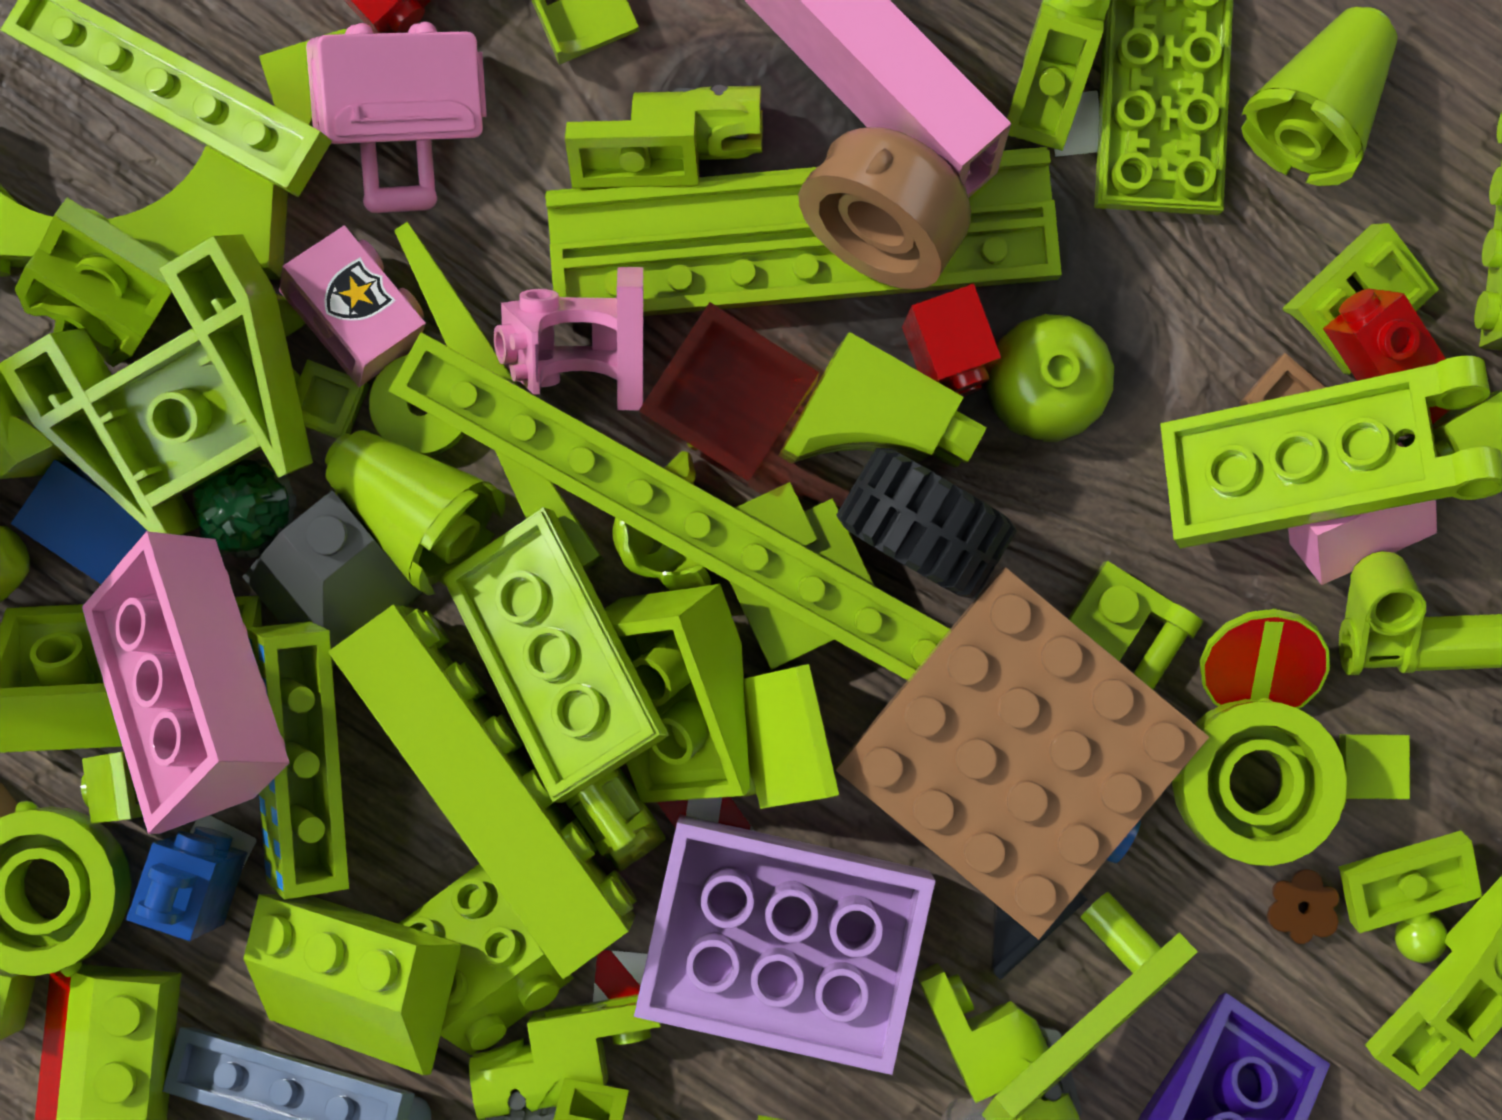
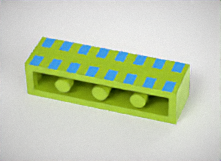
(304, 801)

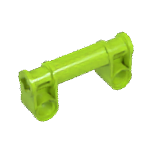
(1389, 629)

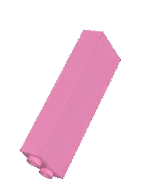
(893, 78)

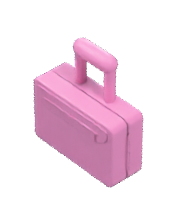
(396, 90)

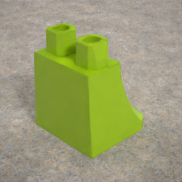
(881, 403)

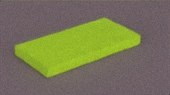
(554, 656)

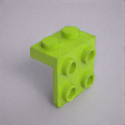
(499, 963)

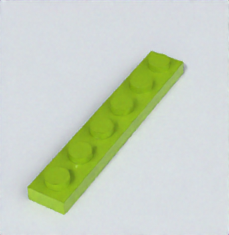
(171, 89)

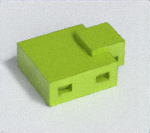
(816, 529)

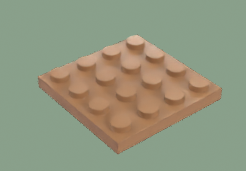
(1021, 752)

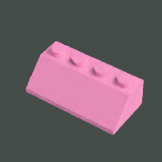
(183, 681)

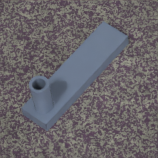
(278, 1086)

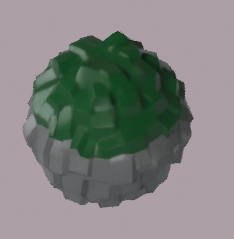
(244, 507)

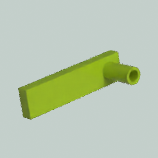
(1151, 970)

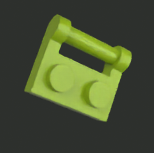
(1116, 609)

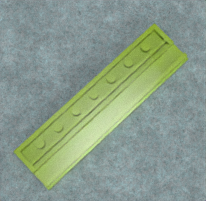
(749, 245)

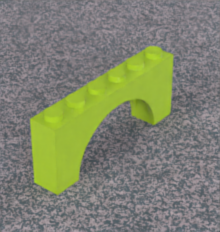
(209, 202)

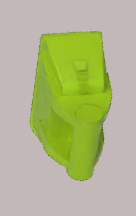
(616, 819)

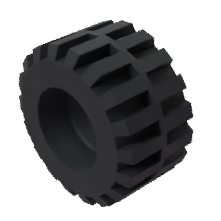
(926, 523)

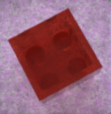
(729, 395)

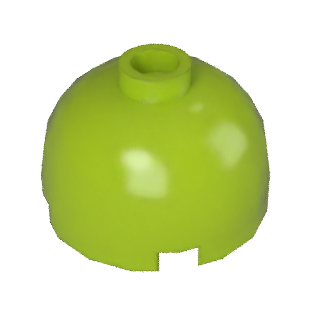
(1051, 378)

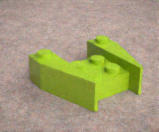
(182, 406)

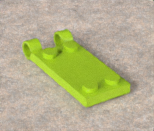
(1324, 454)

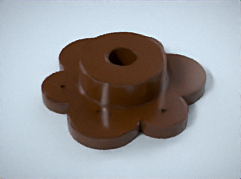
(1318, 916)

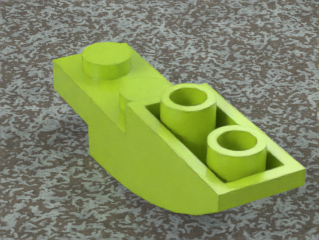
(1454, 1005)

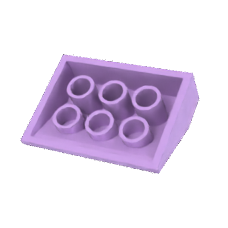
(785, 944)

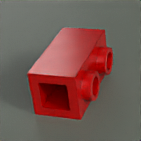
(1383, 336)

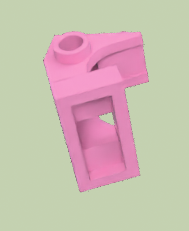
(529, 349)

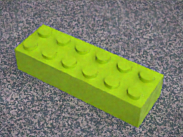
(486, 786)

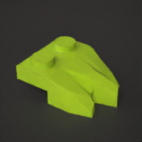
(95, 281)

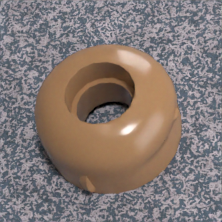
(887, 207)

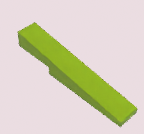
(466, 338)

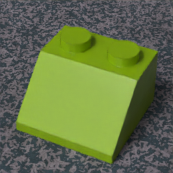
(786, 739)

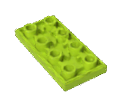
(1164, 106)

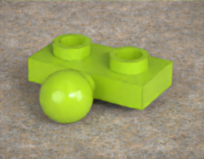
(1408, 887)

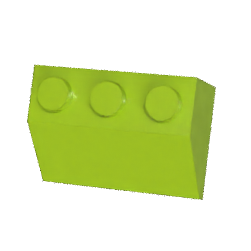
(352, 978)

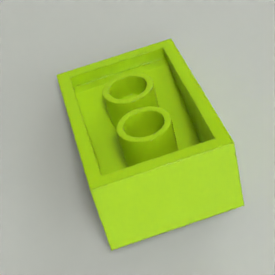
(694, 676)

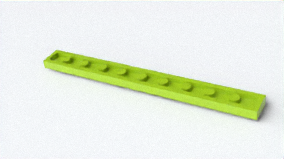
(665, 507)

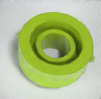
(1308, 794)
(97, 887)

